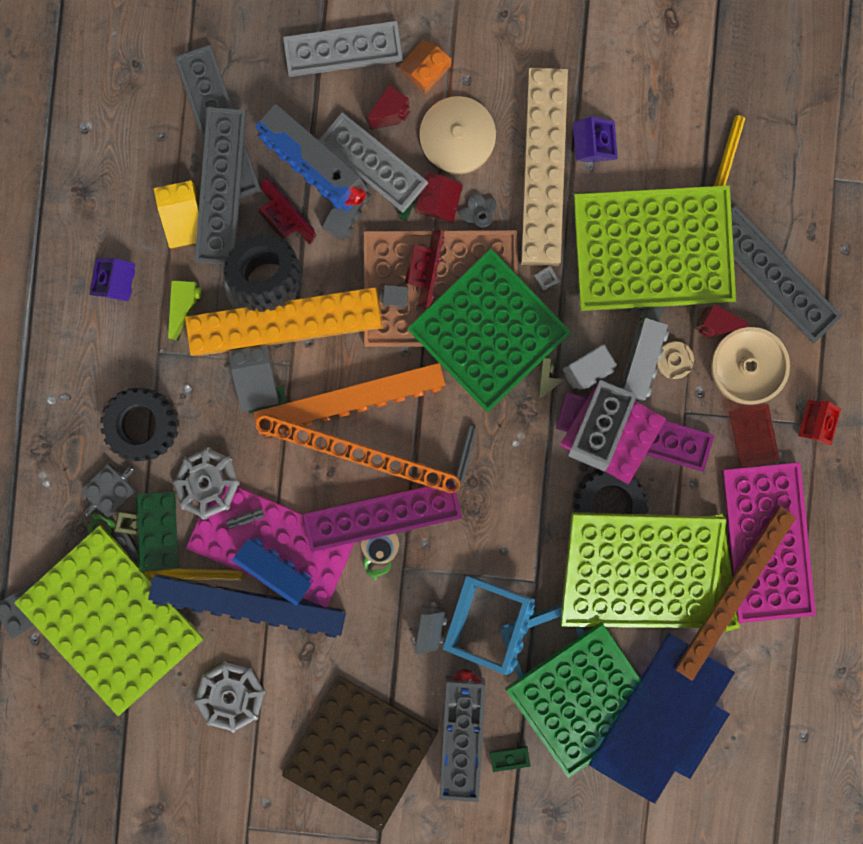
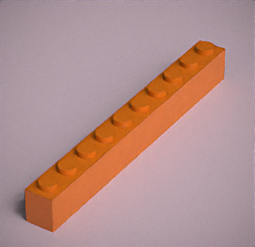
(356, 397)

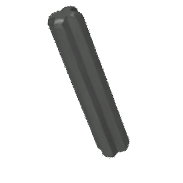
(465, 452)

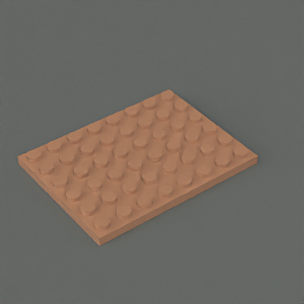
(387, 264)

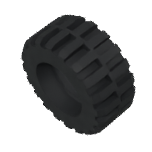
(257, 252)
(115, 419)
(599, 479)

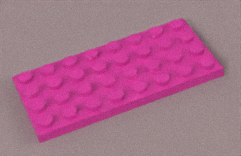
(750, 501)
(279, 529)

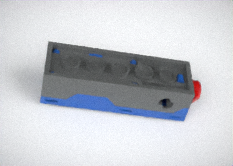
(311, 159)
(462, 737)

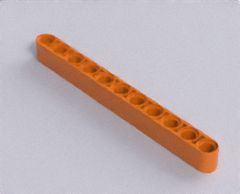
(350, 446)

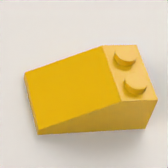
(178, 212)

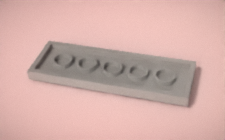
(343, 49)
(373, 162)

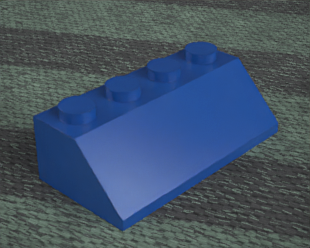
(273, 570)

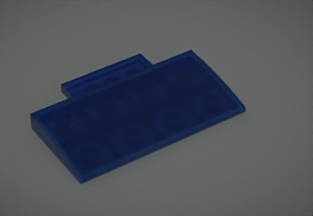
(664, 723)

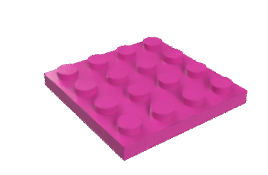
(634, 442)

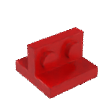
(820, 421)

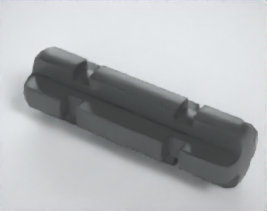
(245, 518)

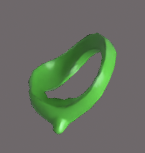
(97, 518)
(374, 573)

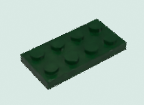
(156, 531)

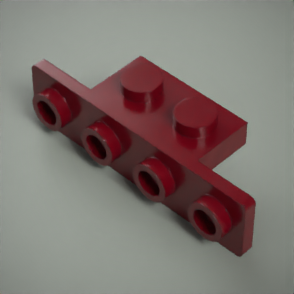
(282, 215)
(423, 267)

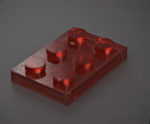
(754, 435)

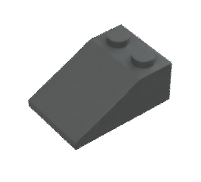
(254, 377)
(429, 629)

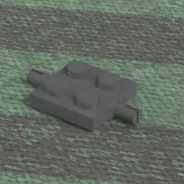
(108, 490)

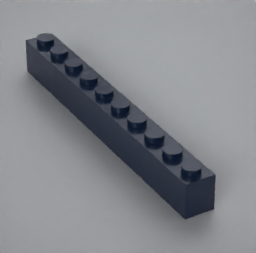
(247, 605)

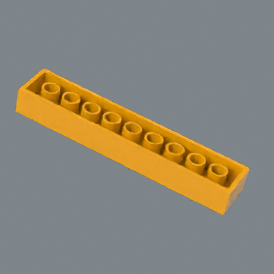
(290, 323)

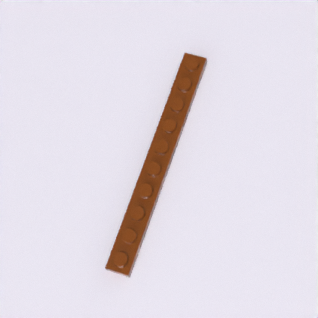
(735, 593)

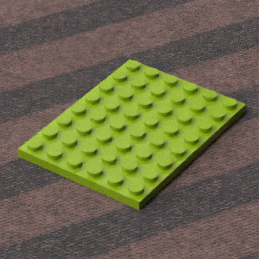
(654, 248)
(641, 570)
(104, 625)

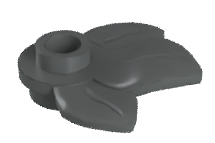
(477, 207)

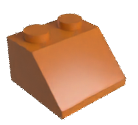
(425, 65)

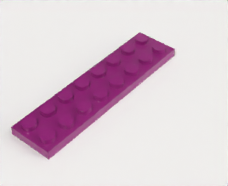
(672, 444)
(380, 517)

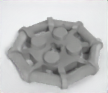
(215, 487)
(238, 690)

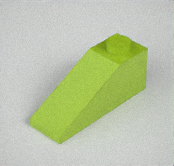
(182, 303)

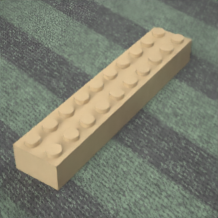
(544, 166)

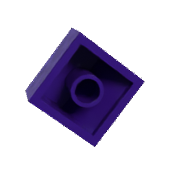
(595, 140)
(112, 279)

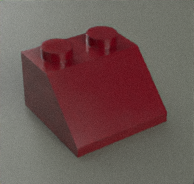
(389, 110)
(439, 197)
(718, 321)

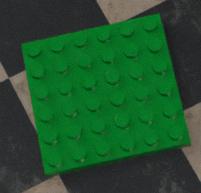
(489, 330)
(576, 697)

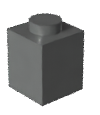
(394, 296)

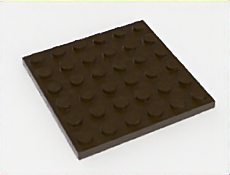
(359, 753)

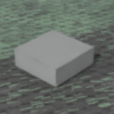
(546, 278)

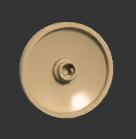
(457, 135)
(750, 366)

